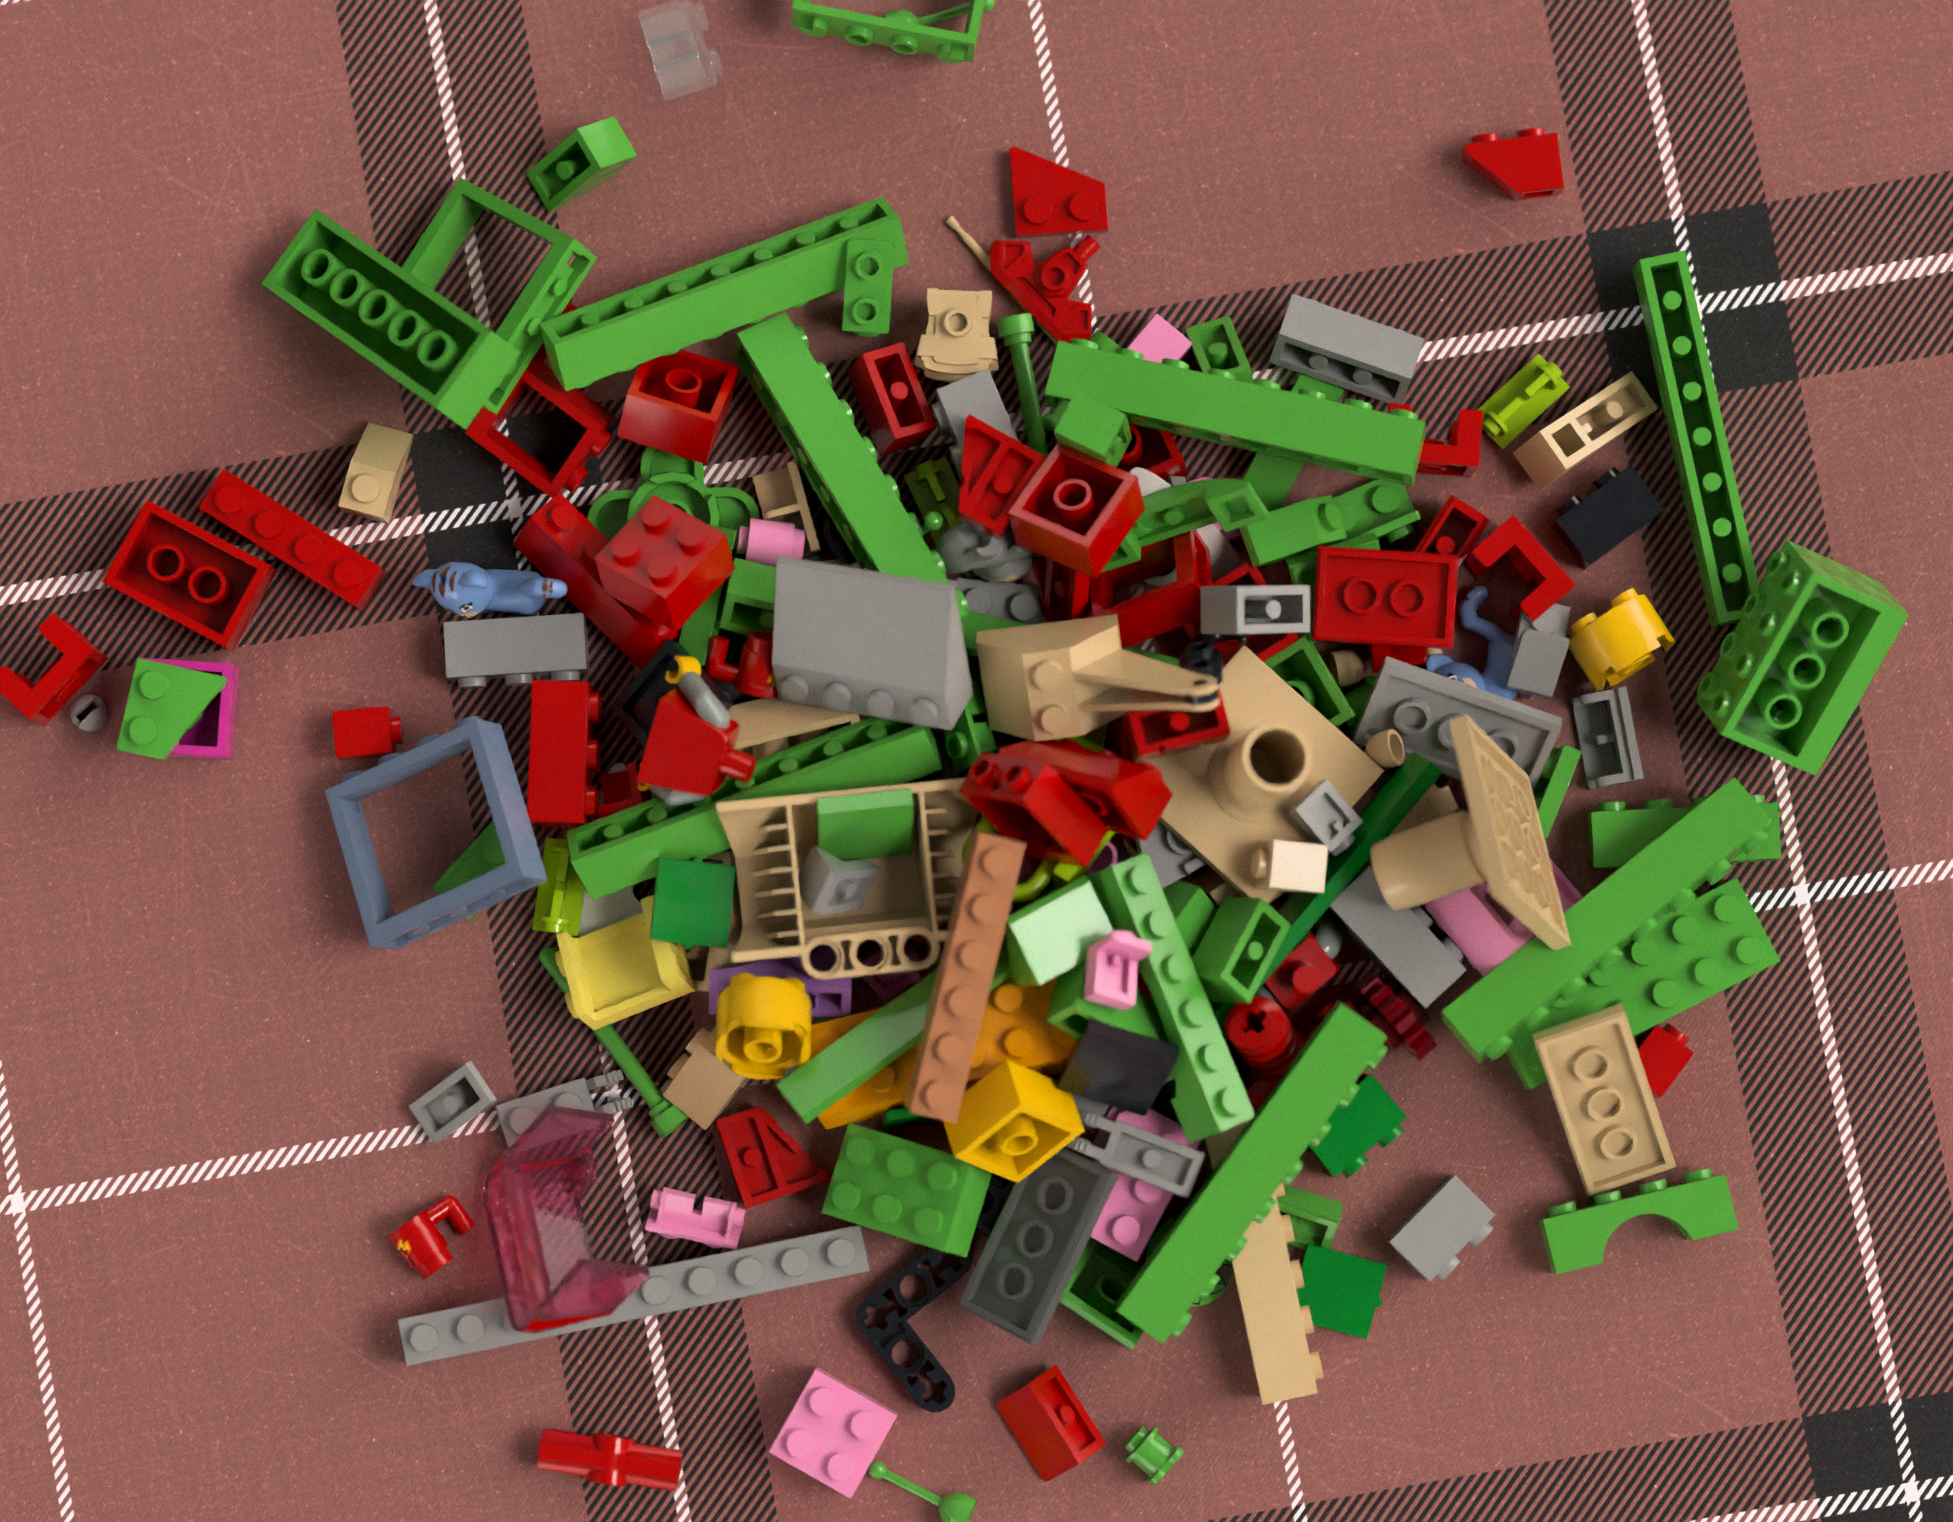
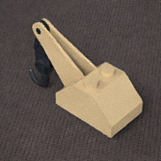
(1077, 677)

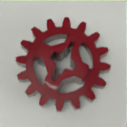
(1395, 1014)

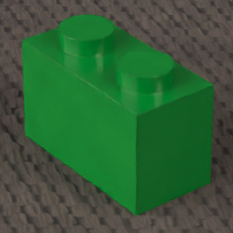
(1364, 1122)

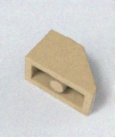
(376, 473)

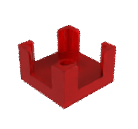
(1463, 452)
(1528, 561)
(60, 679)

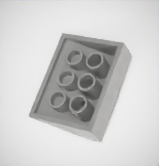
(869, 643)

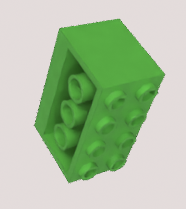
(1800, 657)

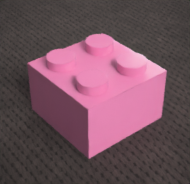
(833, 1432)

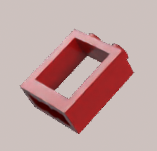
(573, 402)
(1163, 607)
(1036, 806)

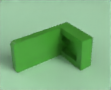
(868, 287)

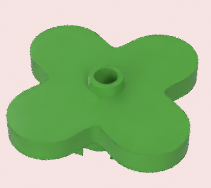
(681, 485)

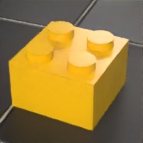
(1013, 1121)

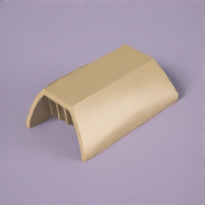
(906, 899)

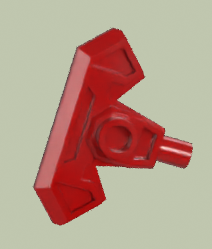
(1048, 285)

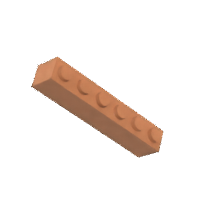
(964, 975)

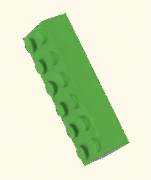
(391, 318)
(1678, 966)

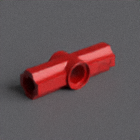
(610, 1459)

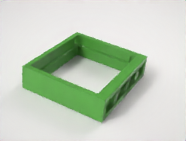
(898, 35)
(544, 294)

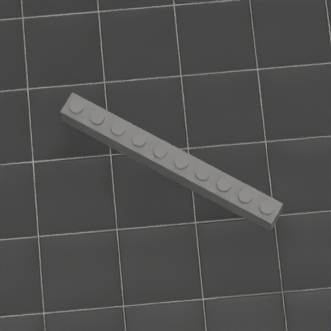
(665, 1290)

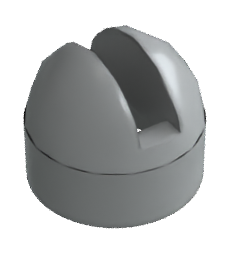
(96, 719)

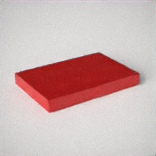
(1384, 597)

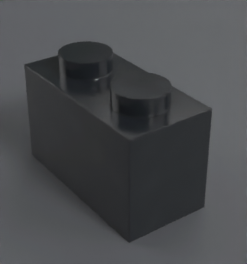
(1606, 516)

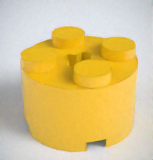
(1619, 640)
(763, 1025)

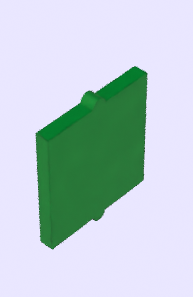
(692, 903)
(903, 1118)
(1340, 1289)

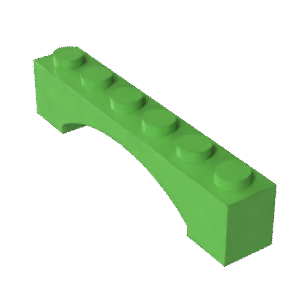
(1206, 1080)

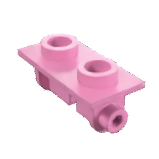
(716, 1226)

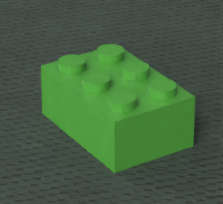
(906, 1190)

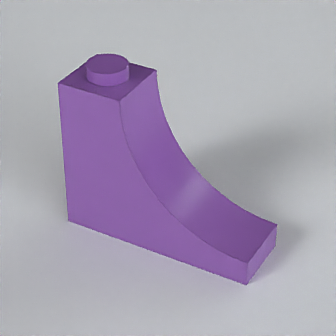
(827, 996)

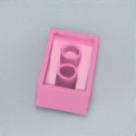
(1485, 927)

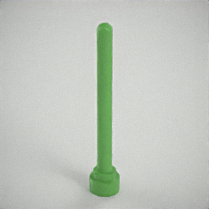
(1016, 334)
(664, 1114)

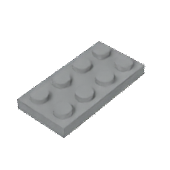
(1423, 702)

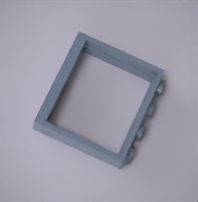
(509, 813)

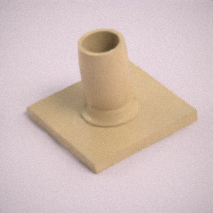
(1244, 786)
(1490, 843)

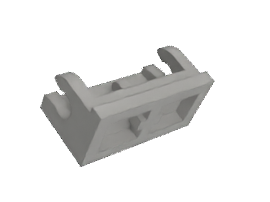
(1607, 738)

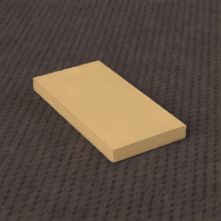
(1604, 1100)

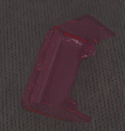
(541, 1226)

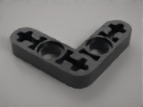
(900, 1329)

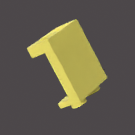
(621, 970)

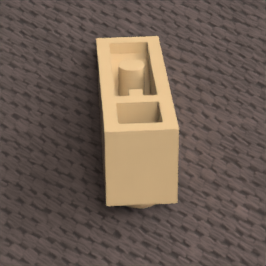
(1584, 430)

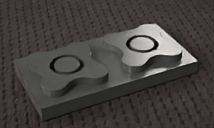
(1037, 1244)

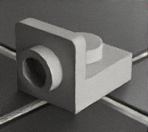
(1326, 817)

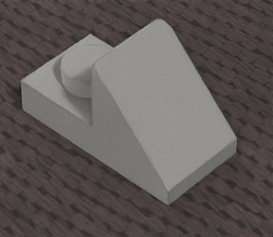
(1539, 652)
(835, 885)
(453, 1103)

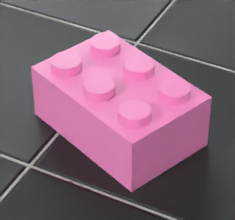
(1134, 1204)

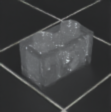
(679, 48)

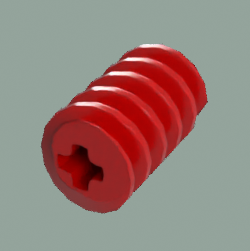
(1263, 1037)

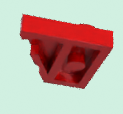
(1054, 198)
(993, 476)
(1061, 590)
(765, 1158)

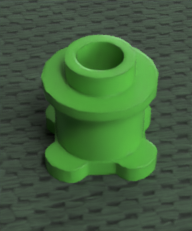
(1152, 1453)

